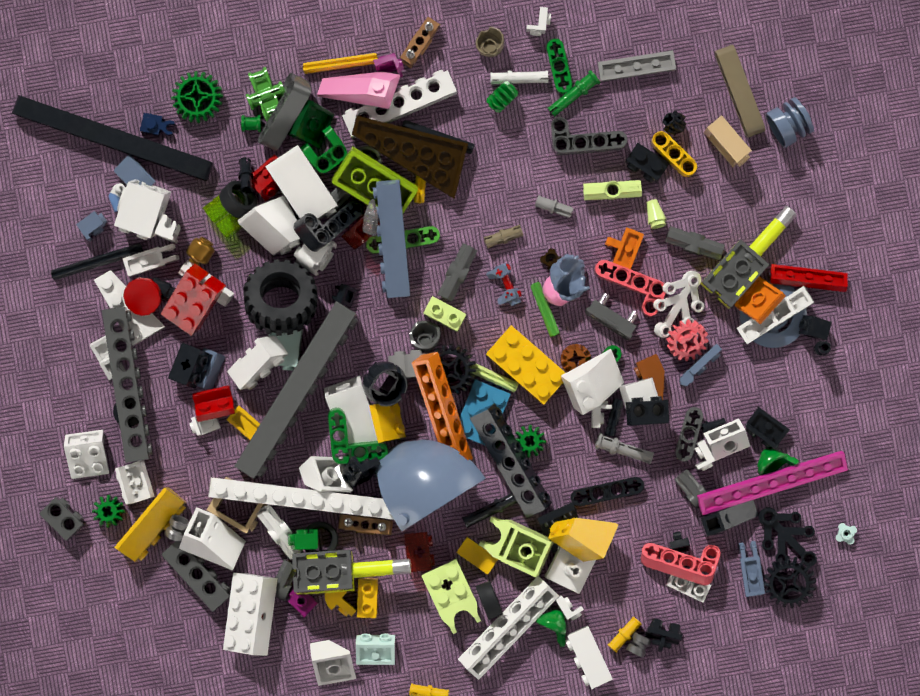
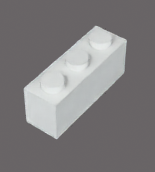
(588, 657)

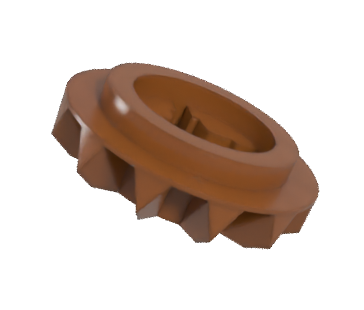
(568, 353)

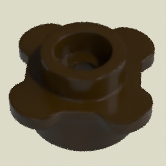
(546, 258)

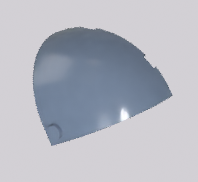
(423, 477)

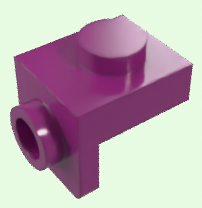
(389, 64)

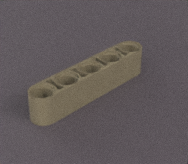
(739, 91)

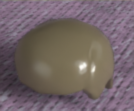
(490, 42)

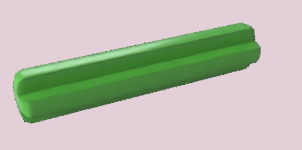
(544, 309)

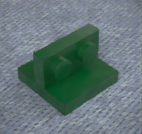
(310, 124)

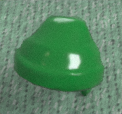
(772, 460)
(555, 621)

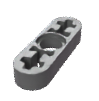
(687, 418)

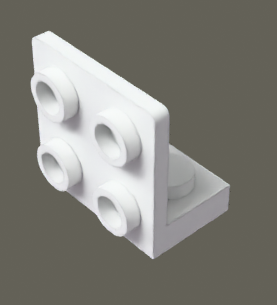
(86, 454)

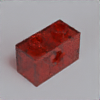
(412, 541)

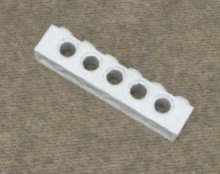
(410, 105)
(508, 627)

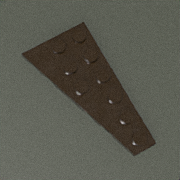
(424, 154)

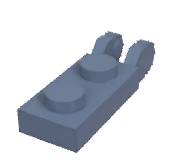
(699, 366)
(751, 571)

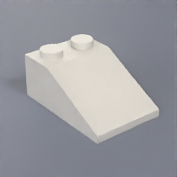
(593, 382)

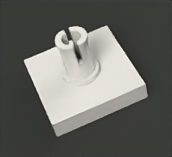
(569, 570)

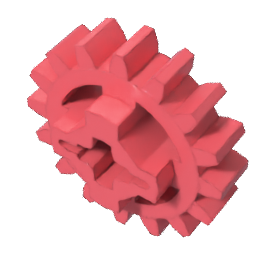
(687, 340)

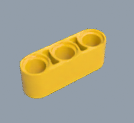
(669, 145)

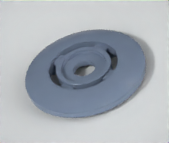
(772, 338)

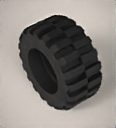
(280, 319)

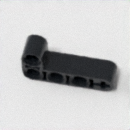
(319, 235)

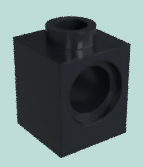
(814, 327)

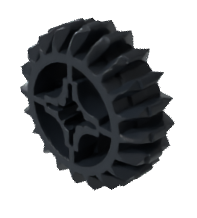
(461, 356)
(797, 586)

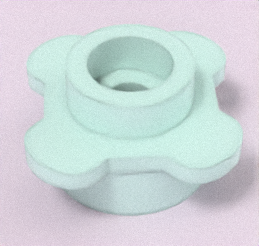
(841, 536)

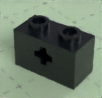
(188, 365)

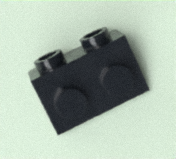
(766, 427)

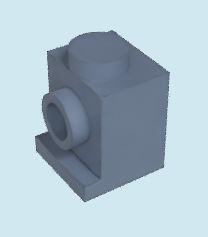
(92, 225)

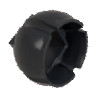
(392, 387)

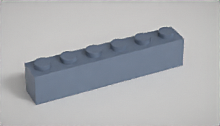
(393, 238)

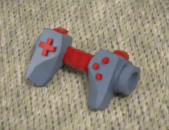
(511, 295)

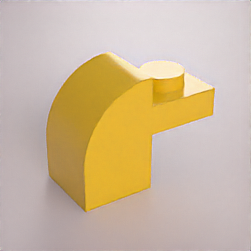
(336, 598)

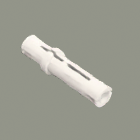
(519, 77)

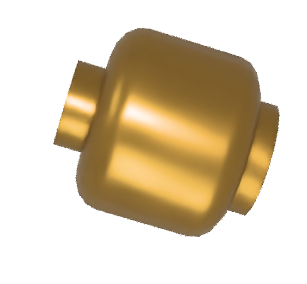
(200, 251)

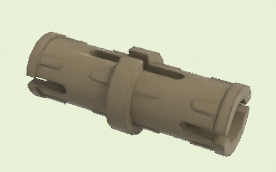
(503, 236)

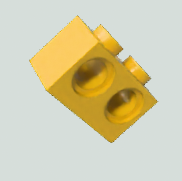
(367, 597)

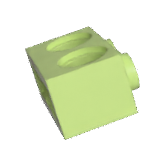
(444, 314)

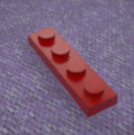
(808, 278)

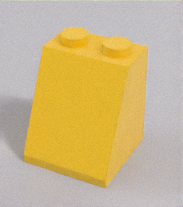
(583, 537)

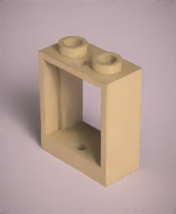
(728, 142)
(251, 524)

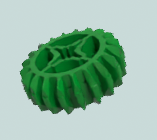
(189, 97)

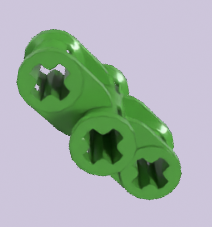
(265, 93)

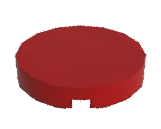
(142, 296)

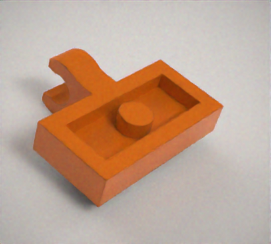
(626, 248)

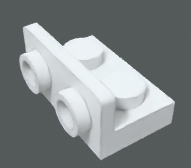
(704, 452)

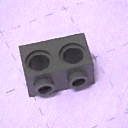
(59, 522)

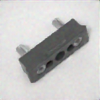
(610, 319)

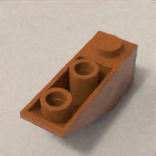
(651, 368)

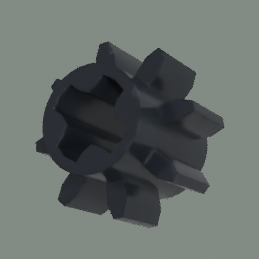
(674, 123)

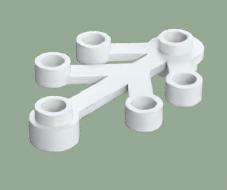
(679, 301)

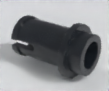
(707, 426)

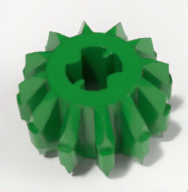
(502, 97)
(536, 439)
(102, 513)

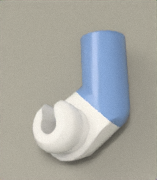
(115, 195)

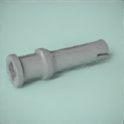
(615, 446)

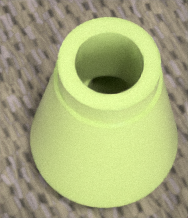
(656, 217)

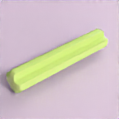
(495, 378)

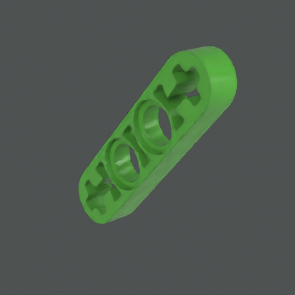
(408, 245)

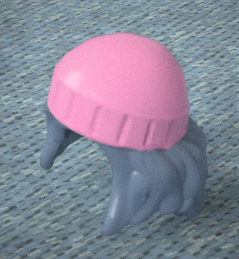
(565, 280)

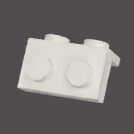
(134, 482)

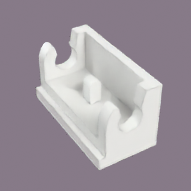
(167, 230)

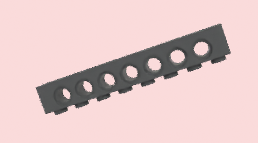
(110, 317)

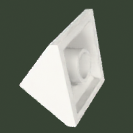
(642, 388)

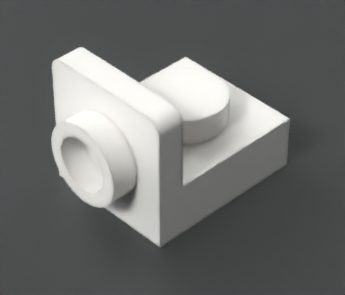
(597, 417)
(204, 426)
(565, 605)

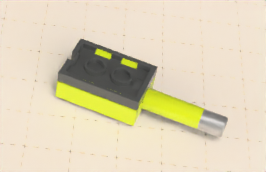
(744, 262)
(336, 571)

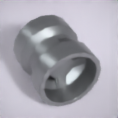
(176, 529)
(639, 645)

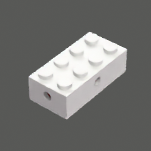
(250, 614)

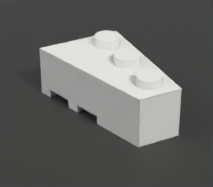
(257, 362)

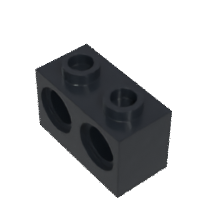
(647, 416)

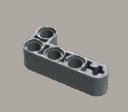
(286, 112)
(588, 138)

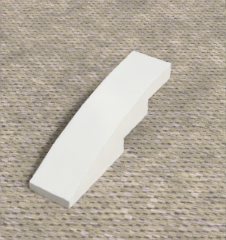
(786, 309)

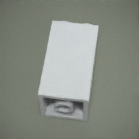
(302, 185)
(353, 401)

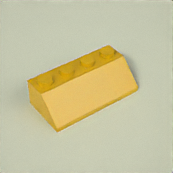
(151, 524)

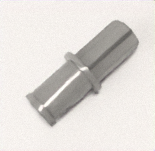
(554, 206)

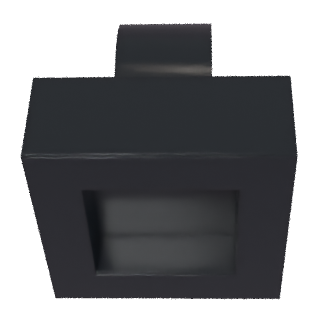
(345, 295)
(679, 544)

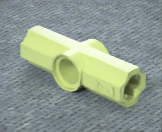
(625, 189)

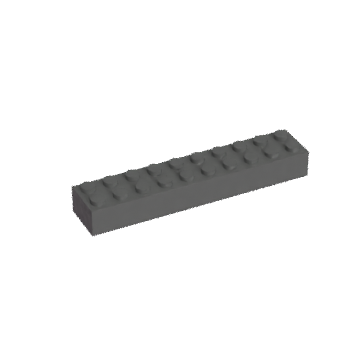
(296, 390)

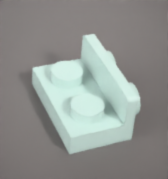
(375, 649)

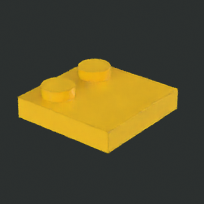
(387, 422)

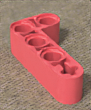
(631, 275)
(679, 560)

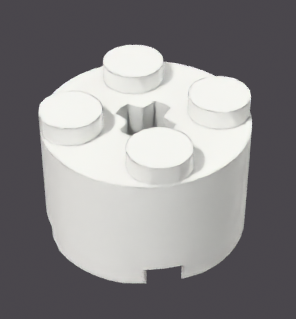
(314, 260)

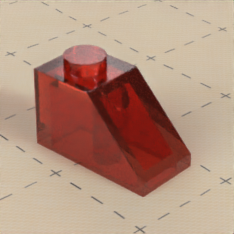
(355, 236)

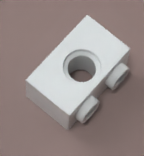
(727, 439)

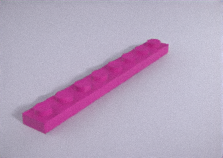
(772, 482)

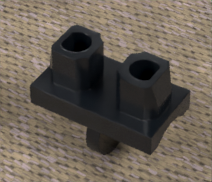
(662, 637)

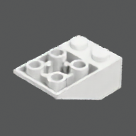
(212, 539)

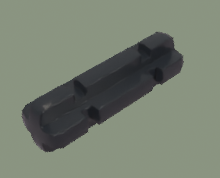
(614, 417)

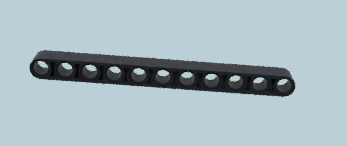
(112, 138)

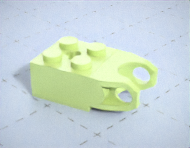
(512, 544)
(452, 600)

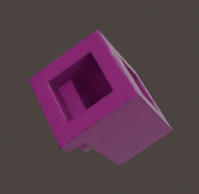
(310, 603)

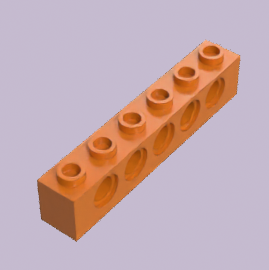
(440, 403)

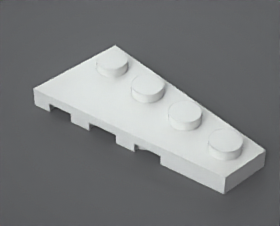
(113, 290)

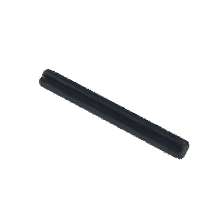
(96, 261)

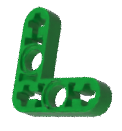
(343, 444)

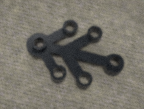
(785, 534)

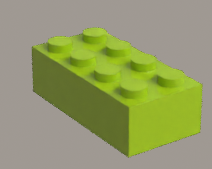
(359, 177)

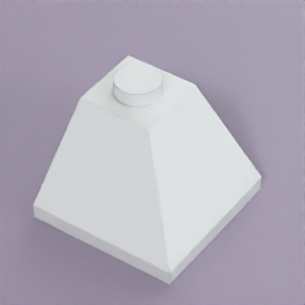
(324, 475)
(331, 663)

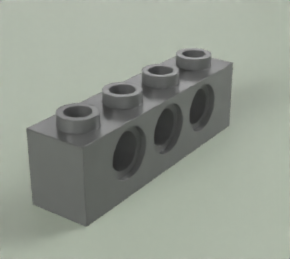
(212, 600)

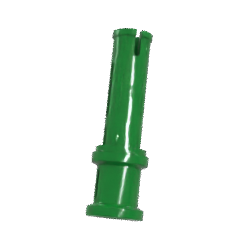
(581, 87)

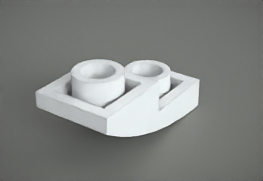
(689, 588)

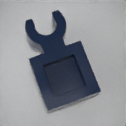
(153, 124)

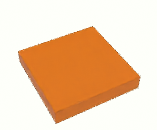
(759, 300)

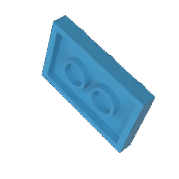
(480, 397)

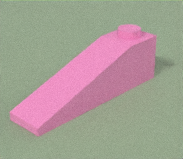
(366, 89)

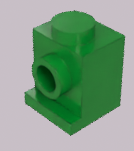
(303, 539)

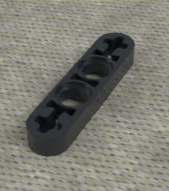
(607, 494)

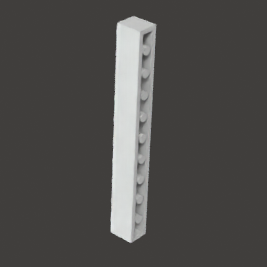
(298, 498)

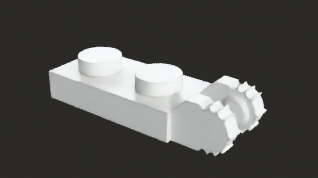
(148, 260)

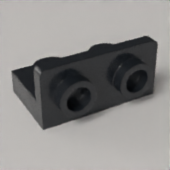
(647, 163)
(358, 473)

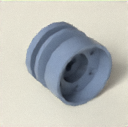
(792, 120)

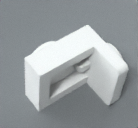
(544, 19)

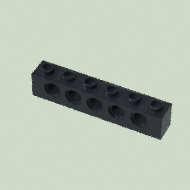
(511, 470)

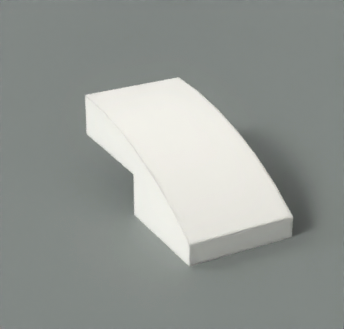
(100, 350)

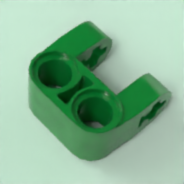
(328, 155)

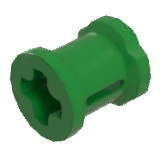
(251, 123)

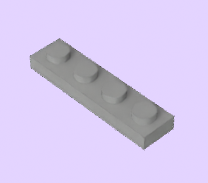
(636, 66)

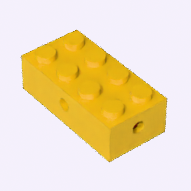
(526, 365)

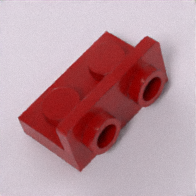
(264, 182)
(213, 403)

